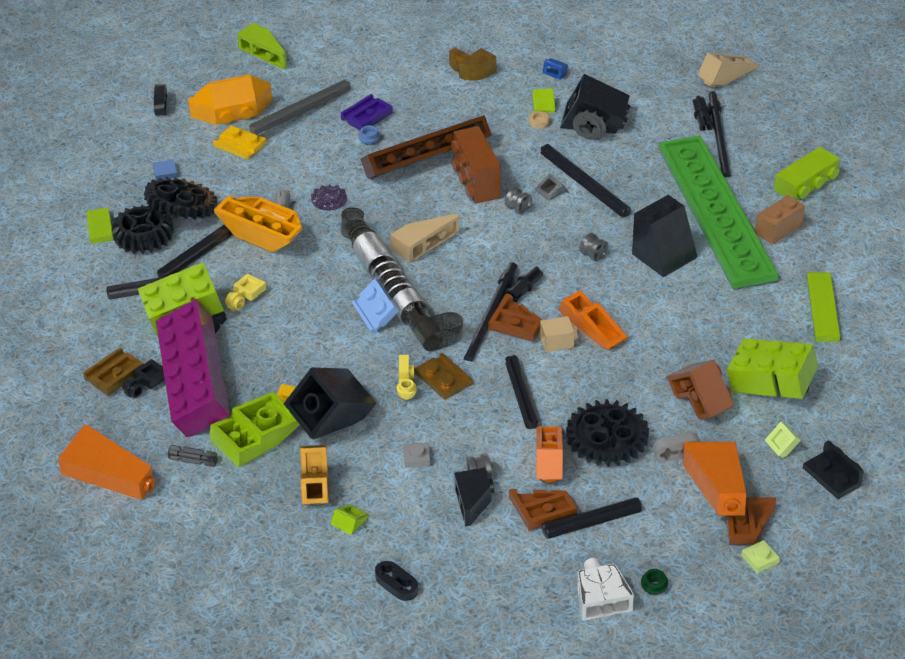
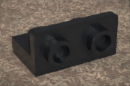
(835, 470)

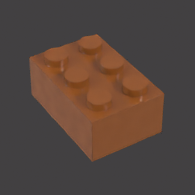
(476, 165)

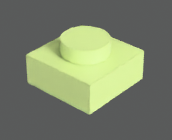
(782, 440)
(760, 556)

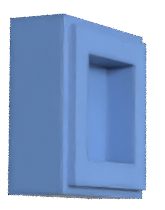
(165, 169)

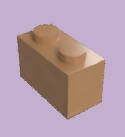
(779, 219)

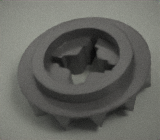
(585, 130)

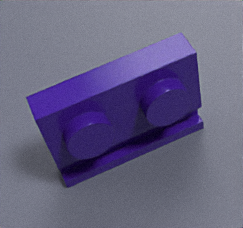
(366, 112)

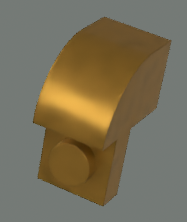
(473, 66)
(314, 474)

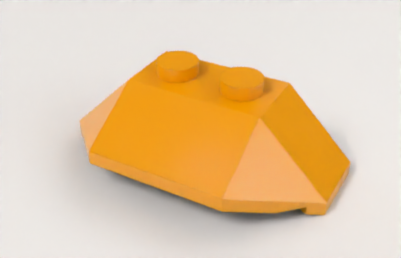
(230, 99)
(259, 221)

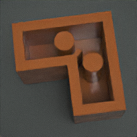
(703, 387)

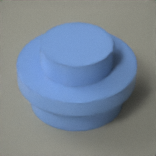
(369, 134)

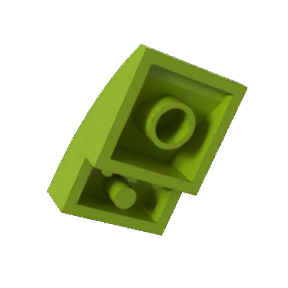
(253, 428)

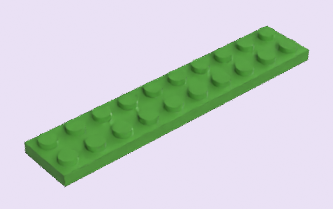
(718, 212)

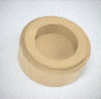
(539, 119)

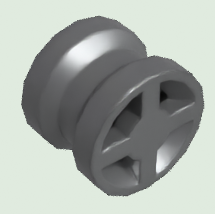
(518, 200)
(593, 246)
(479, 462)

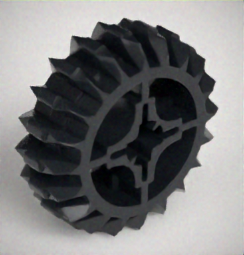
(142, 229)

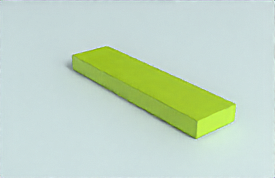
(823, 307)

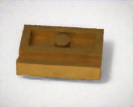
(112, 371)
(443, 376)

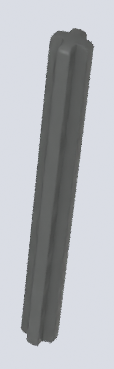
(299, 107)

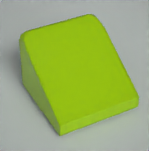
(543, 100)
(348, 518)

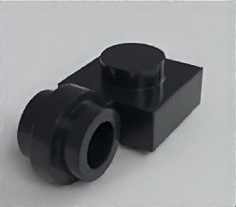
(148, 374)

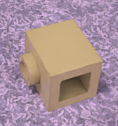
(557, 334)

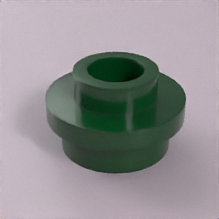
(654, 575)

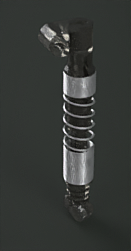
(412, 307)

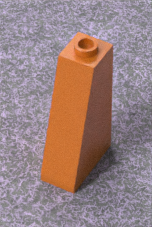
(105, 464)
(717, 474)

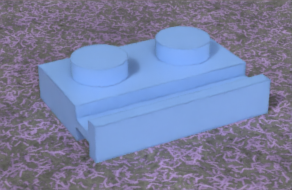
(375, 306)

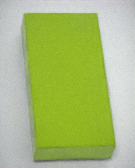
(99, 225)

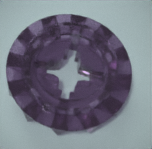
(324, 202)

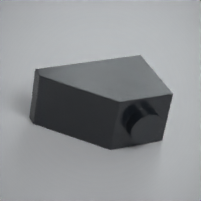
(473, 493)

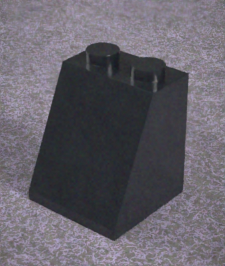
(599, 97)
(663, 236)
(328, 401)

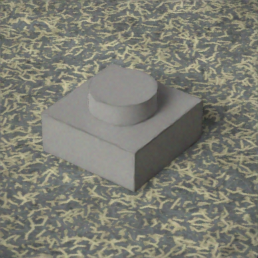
(416, 455)

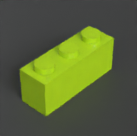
(807, 174)

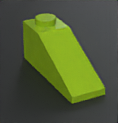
(261, 44)

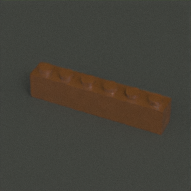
(418, 148)

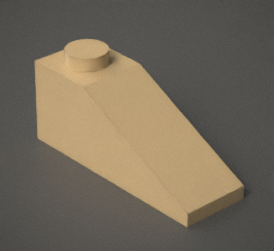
(724, 68)
(421, 236)

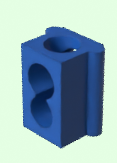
(552, 65)

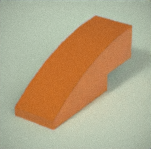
(592, 320)

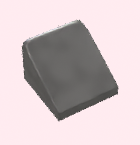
(550, 187)

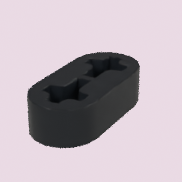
(160, 99)
(398, 578)

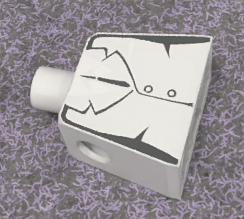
(602, 590)

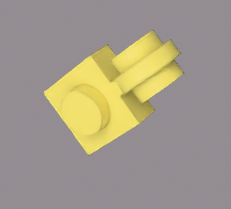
(247, 287)
(406, 388)

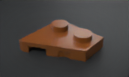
(515, 320)
(542, 506)
(749, 527)

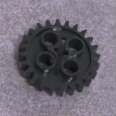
(180, 198)
(591, 439)

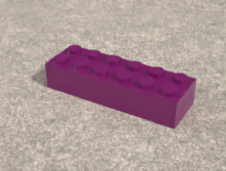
(192, 368)

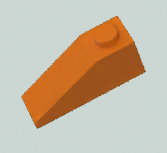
(549, 453)

